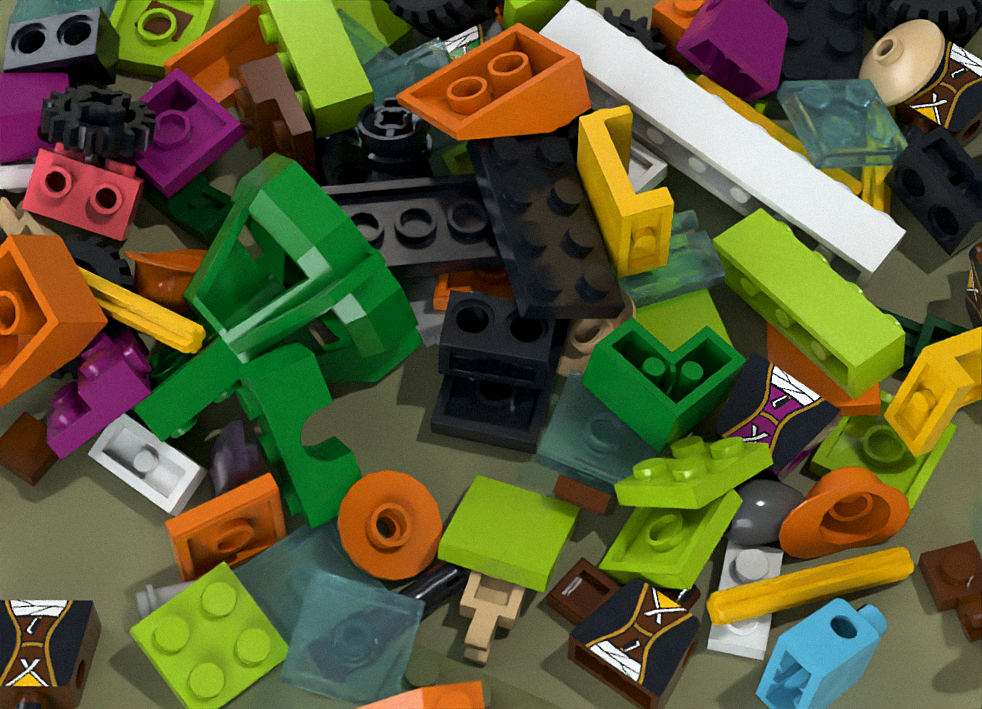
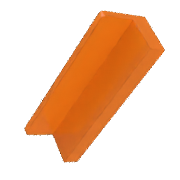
(215, 56)

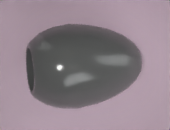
(762, 511)

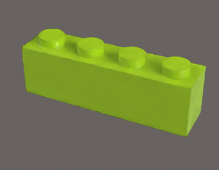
(317, 61)
(810, 303)

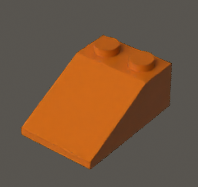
(503, 88)
(44, 311)

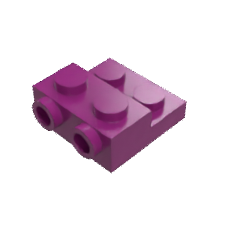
(187, 135)
(110, 382)

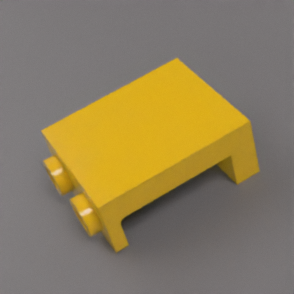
(630, 224)
(938, 385)

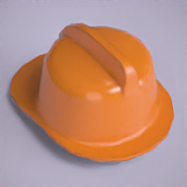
(166, 275)
(843, 513)

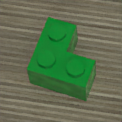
(658, 389)

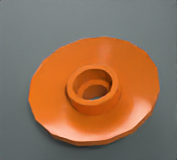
(411, 521)

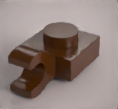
(956, 582)

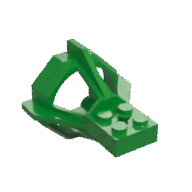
(251, 313)

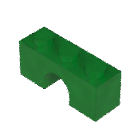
(282, 394)

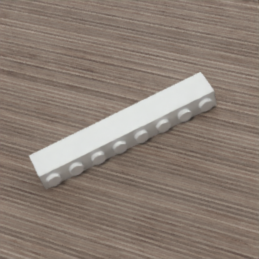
(724, 149)

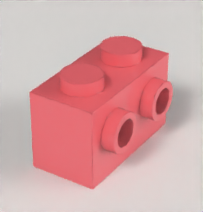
(84, 192)

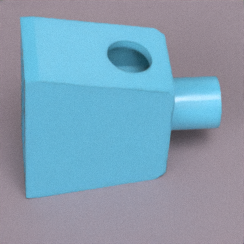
(831, 647)

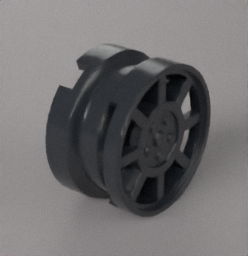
(393, 137)

